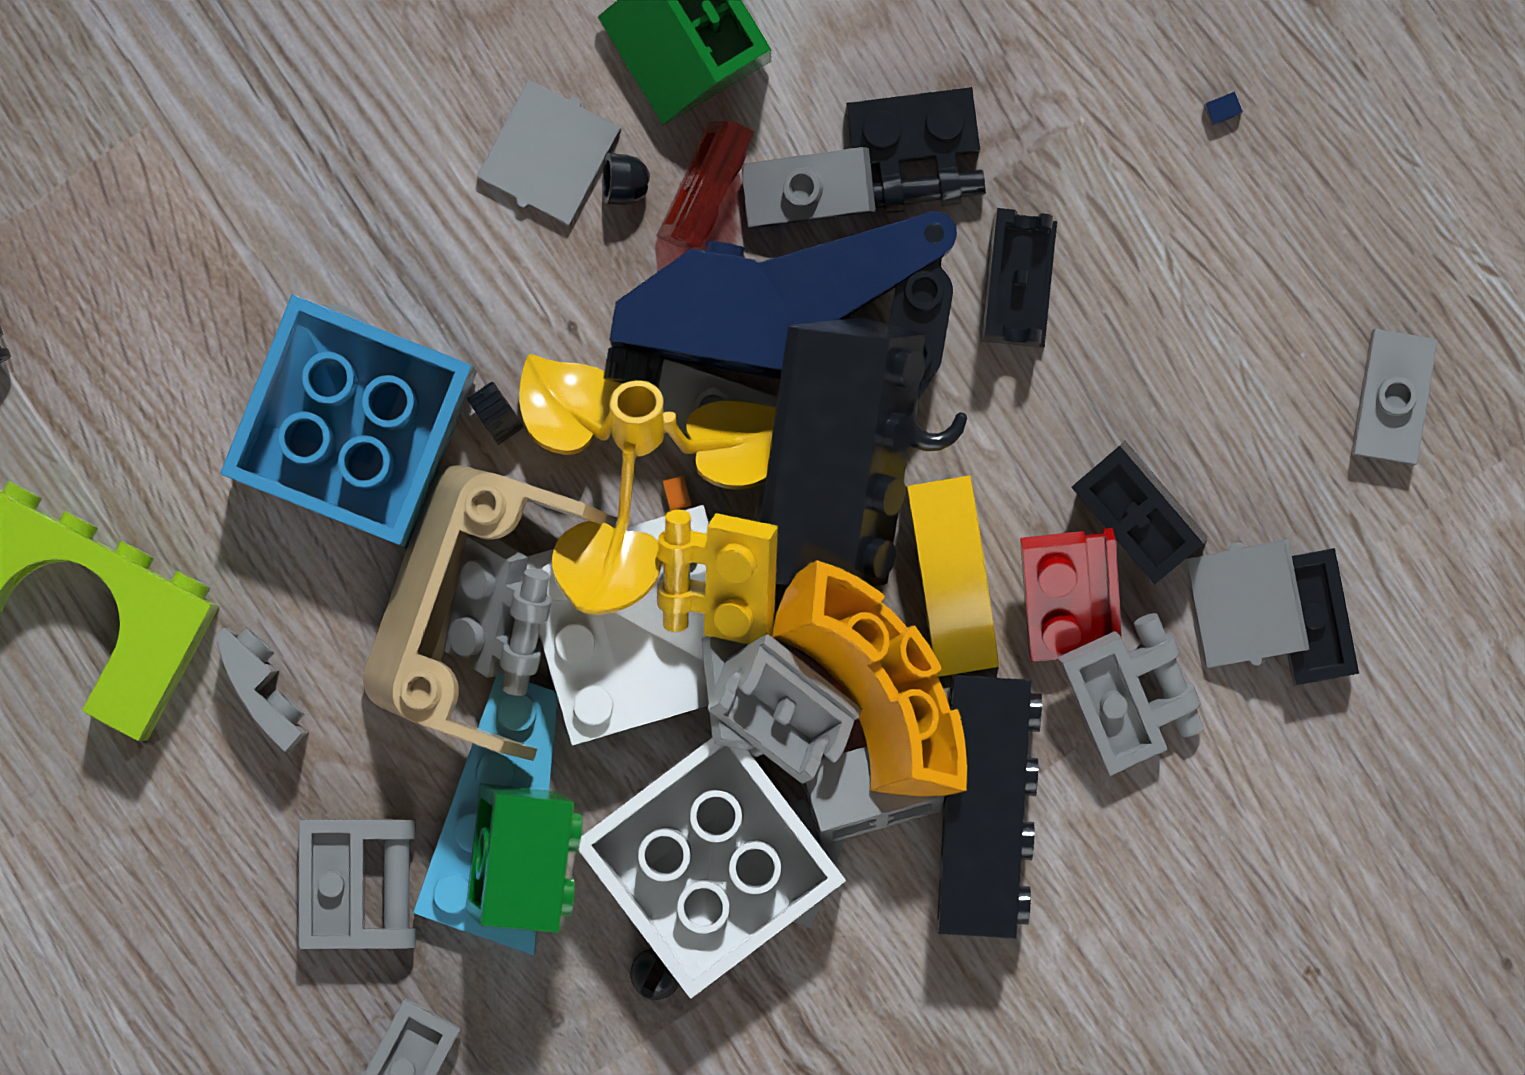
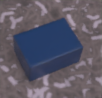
(1223, 108)

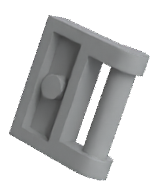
(335, 884)

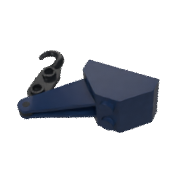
(736, 311)

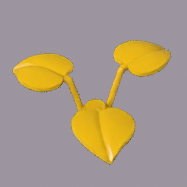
(570, 404)

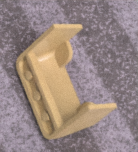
(406, 655)

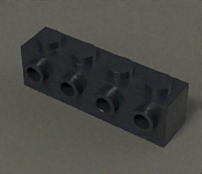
(985, 824)

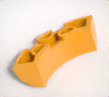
(885, 670)

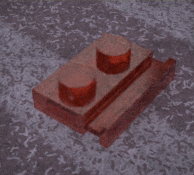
(705, 184)

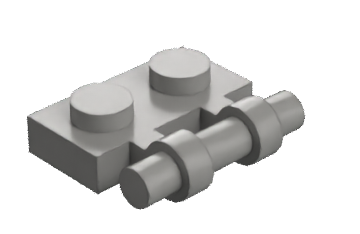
(498, 613)
(1114, 703)

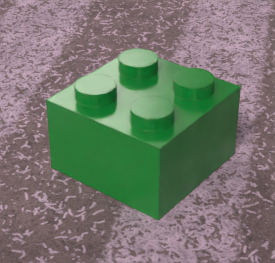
(522, 858)

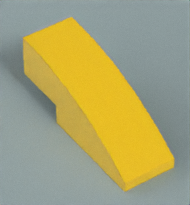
(953, 575)

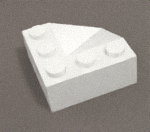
(623, 664)
(709, 863)

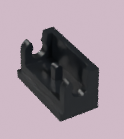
(1019, 279)
(1140, 511)

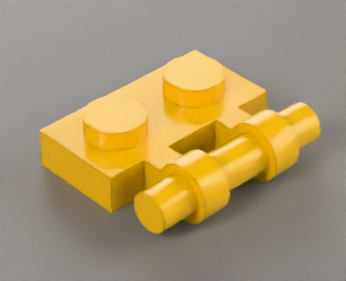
(738, 581)

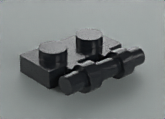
(918, 129)

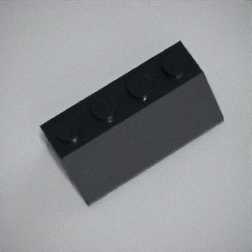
(842, 445)

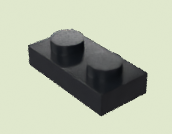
(1325, 619)

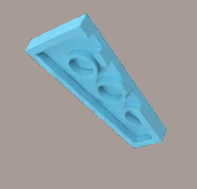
(526, 720)

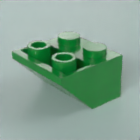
(685, 49)

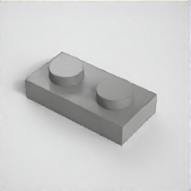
(414, 1043)

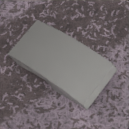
(249, 671)

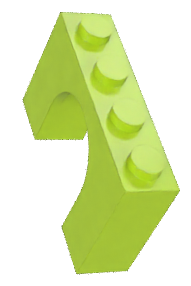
(157, 616)

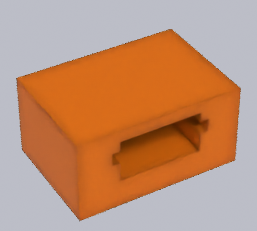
(677, 493)

